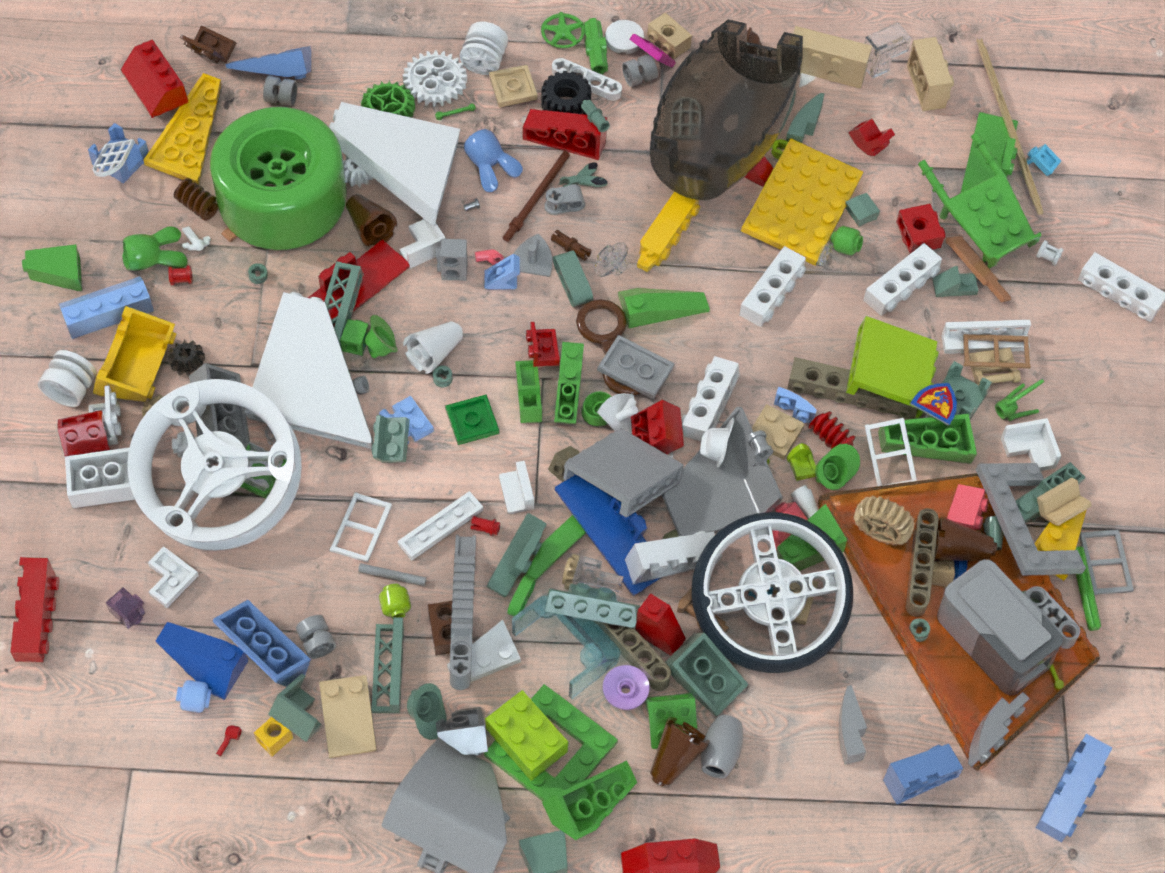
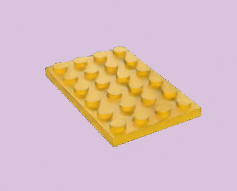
(802, 201)

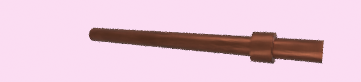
(517, 222)

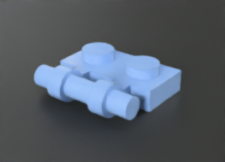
(419, 424)

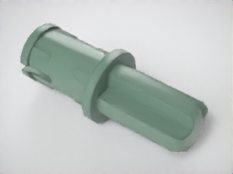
(595, 115)

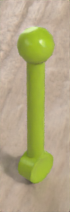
(1059, 684)

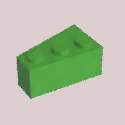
(800, 552)

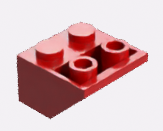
(659, 426)

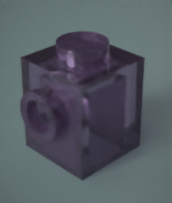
(126, 608)

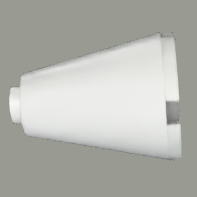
(432, 345)

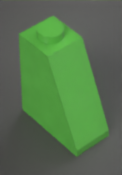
(55, 266)

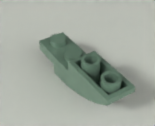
(1028, 503)

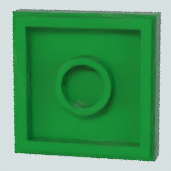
(472, 419)

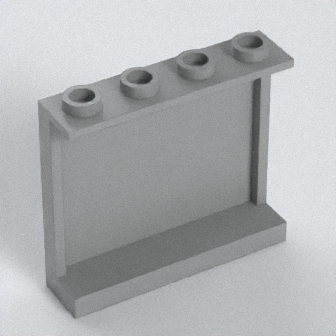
(626, 470)

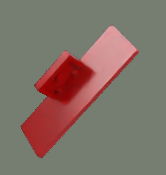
(380, 267)

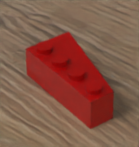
(564, 132)

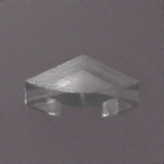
(825, 251)

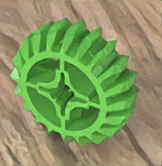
(390, 99)

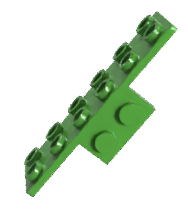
(999, 144)

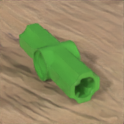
(596, 46)

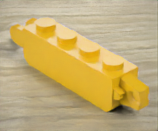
(666, 230)

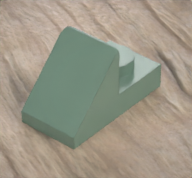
(955, 284)

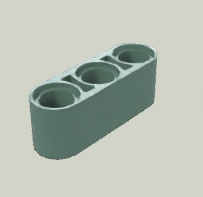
(573, 278)

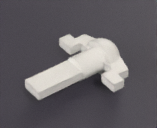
(197, 244)

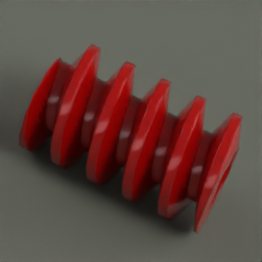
(829, 431)

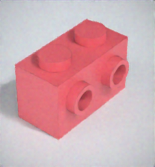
(968, 506)

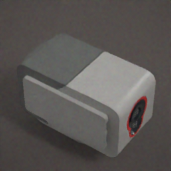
(1004, 627)

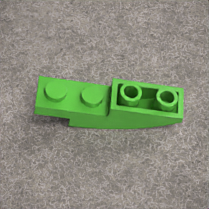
(569, 383)

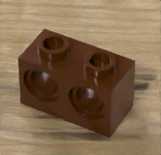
(440, 627)

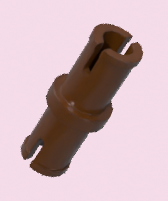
(571, 244)

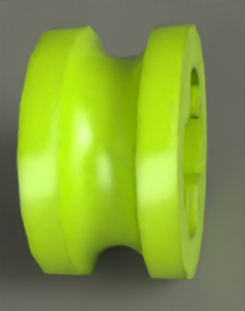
(778, 143)

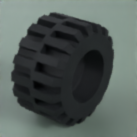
(565, 85)

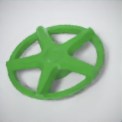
(562, 30)

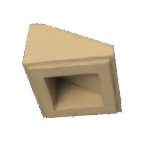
(943, 573)

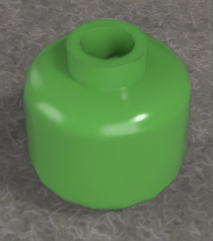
(847, 240)

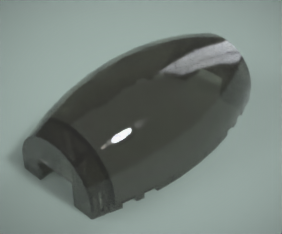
(724, 110)

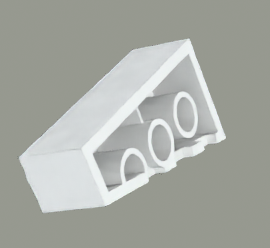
(666, 556)

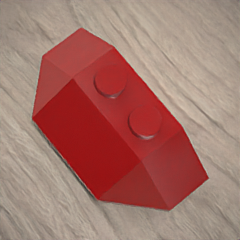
(672, 857)

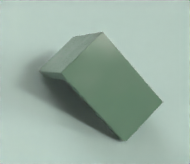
(291, 709)

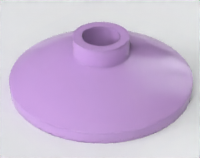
(626, 677)

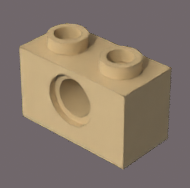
(669, 36)

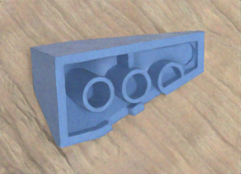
(285, 64)

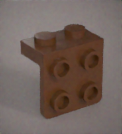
(211, 45)

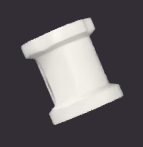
(1049, 252)

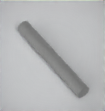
(392, 574)

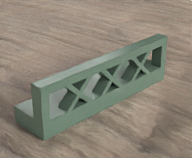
(350, 295)
(395, 664)

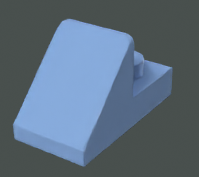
(503, 274)

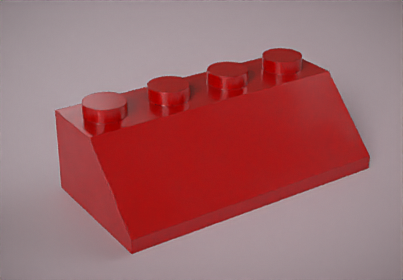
(153, 79)

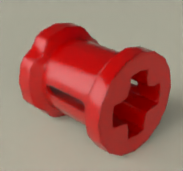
(180, 275)

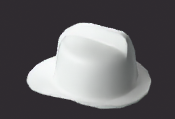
(715, 443)

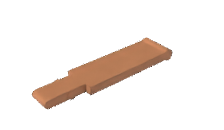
(977, 266)

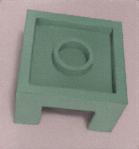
(967, 393)

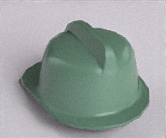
(426, 708)

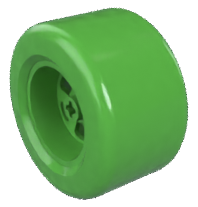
(265, 150)

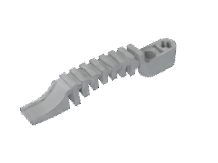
(462, 612)

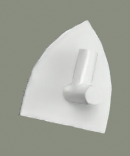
(618, 411)

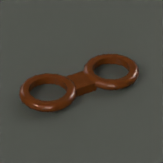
(607, 339)

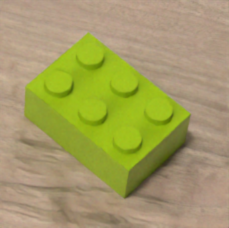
(526, 735)

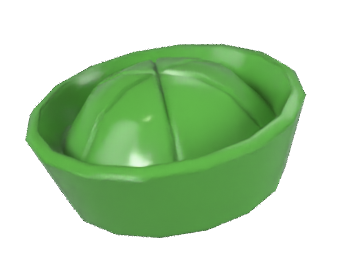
(591, 406)

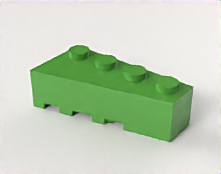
(932, 439)

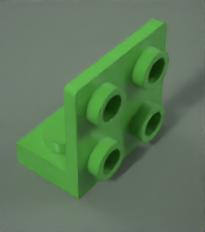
(662, 707)

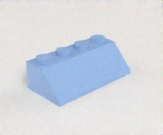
(104, 307)

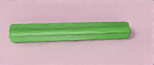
(1087, 595)

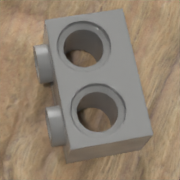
(452, 259)

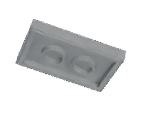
(636, 367)

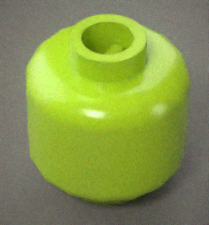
(394, 601)

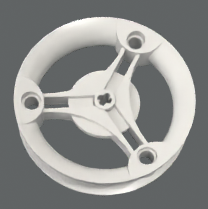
(213, 480)

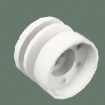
(483, 48)
(67, 378)

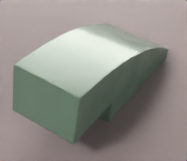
(806, 119)

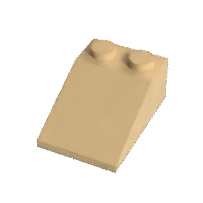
(347, 716)

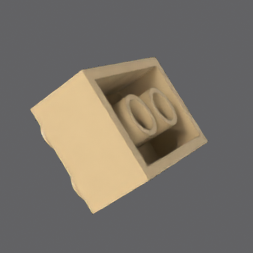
(929, 73)

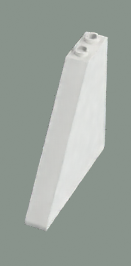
(400, 153)
(308, 374)

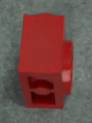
(920, 226)

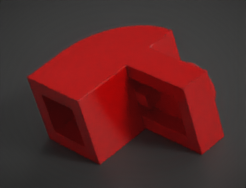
(869, 138)

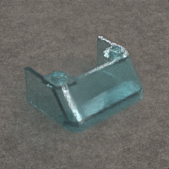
(598, 652)

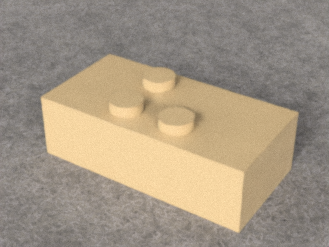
(834, 57)

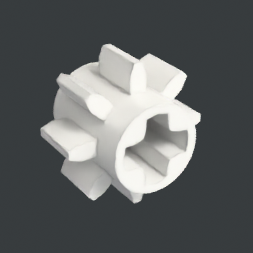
(180, 444)

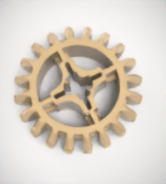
(884, 520)

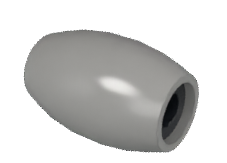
(724, 746)

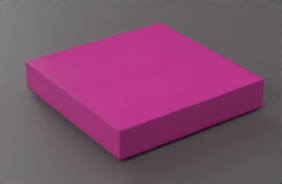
(652, 50)

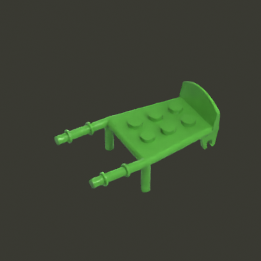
(987, 210)

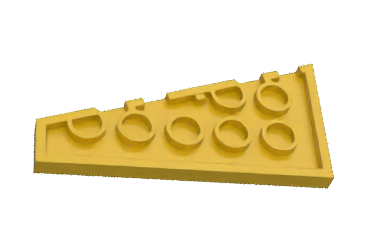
(185, 139)

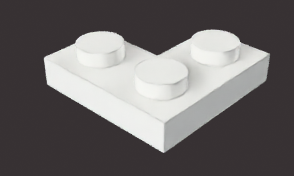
(175, 579)

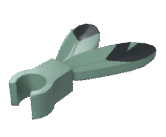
(585, 177)

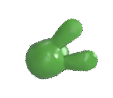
(144, 251)

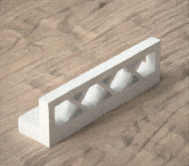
(953, 340)

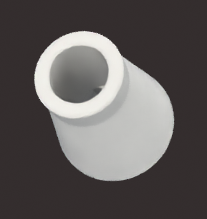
(805, 500)

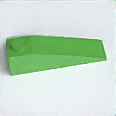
(652, 306)
(586, 804)

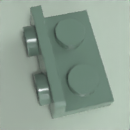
(390, 439)

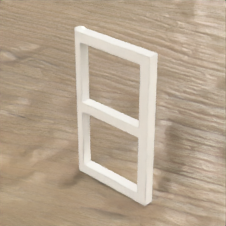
(907, 450)
(345, 522)

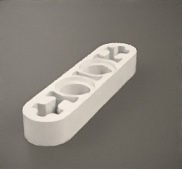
(601, 90)

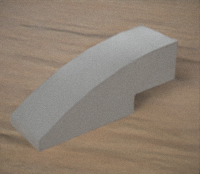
(851, 728)

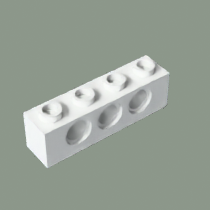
(785, 262)
(1122, 287)
(878, 294)
(720, 371)

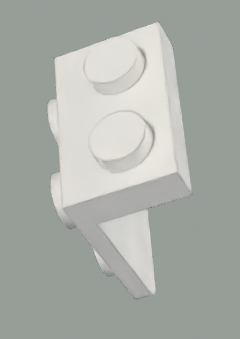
(111, 411)

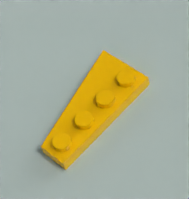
(1061, 537)

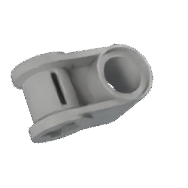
(566, 198)

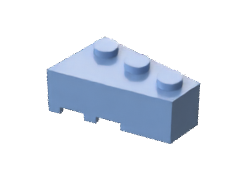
(921, 772)

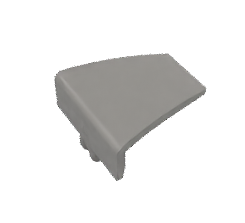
(740, 487)

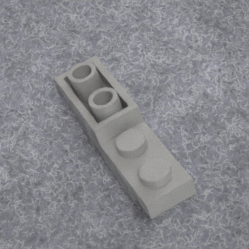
(994, 728)

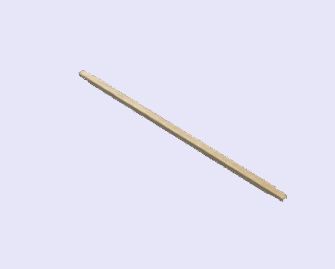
(1010, 127)

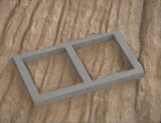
(1122, 560)

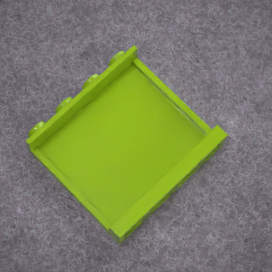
(891, 362)

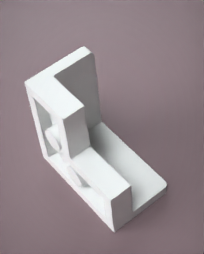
(427, 240)
(1035, 439)

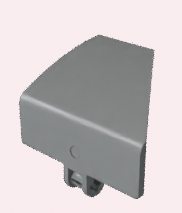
(450, 811)

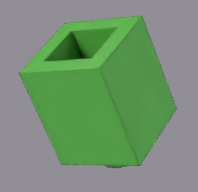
(354, 337)

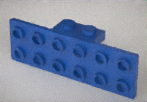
(606, 527)

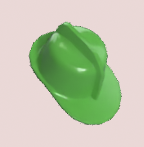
(380, 338)
(837, 466)

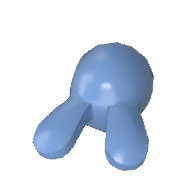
(485, 152)

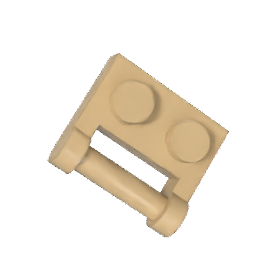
(1005, 356)

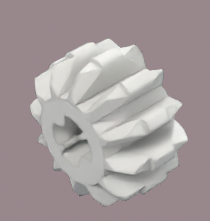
(355, 174)

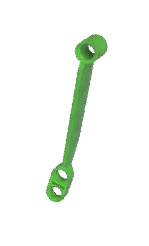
(549, 552)

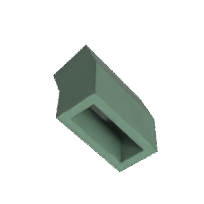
(862, 209)

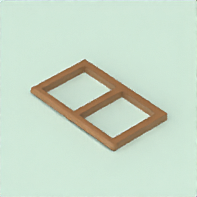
(995, 338)

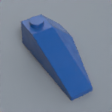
(204, 657)

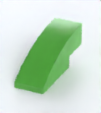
(528, 392)

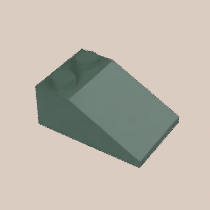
(706, 673)

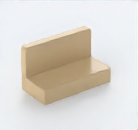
(1062, 502)

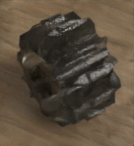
(186, 357)

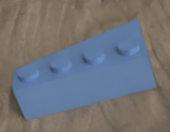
(1074, 788)

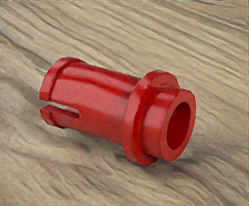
(485, 525)

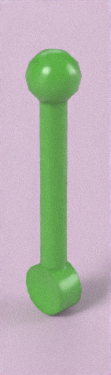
(439, 115)

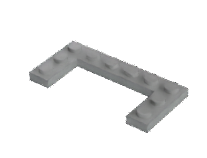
(996, 482)

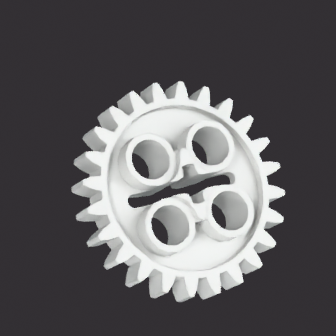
(435, 78)

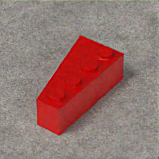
(34, 610)

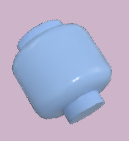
(193, 696)

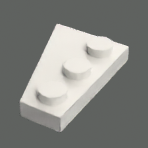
(492, 652)

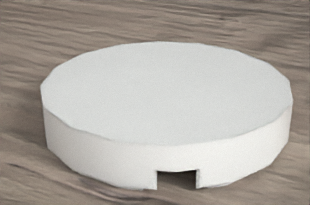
(618, 36)

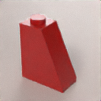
(659, 625)

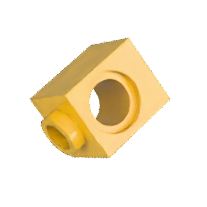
(272, 744)

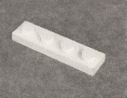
(440, 525)

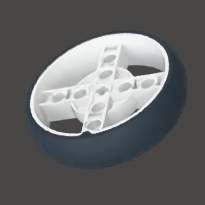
(836, 580)

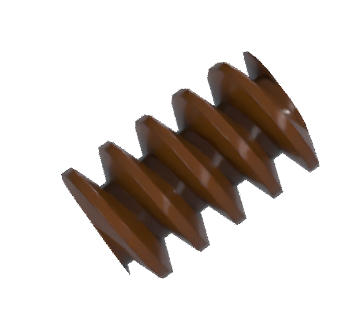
(196, 199)

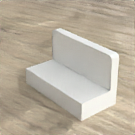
(517, 489)

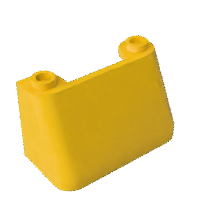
(135, 356)

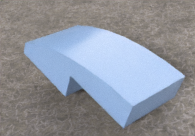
(802, 408)

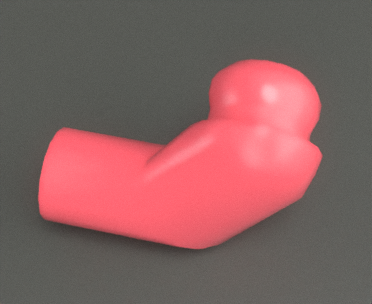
(491, 256)

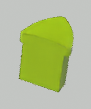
(802, 462)

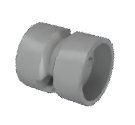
(639, 70)
(287, 91)
(315, 635)

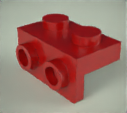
(543, 346)

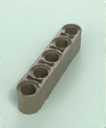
(922, 571)
(637, 651)

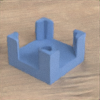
(133, 161)

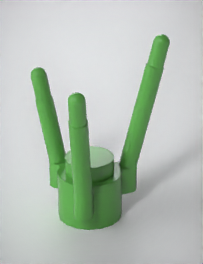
(1007, 407)

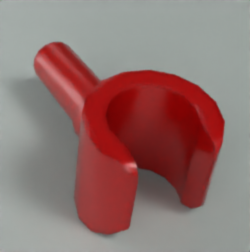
(231, 732)

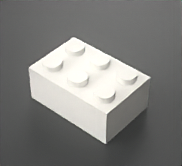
(98, 478)

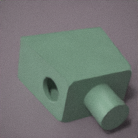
(545, 853)

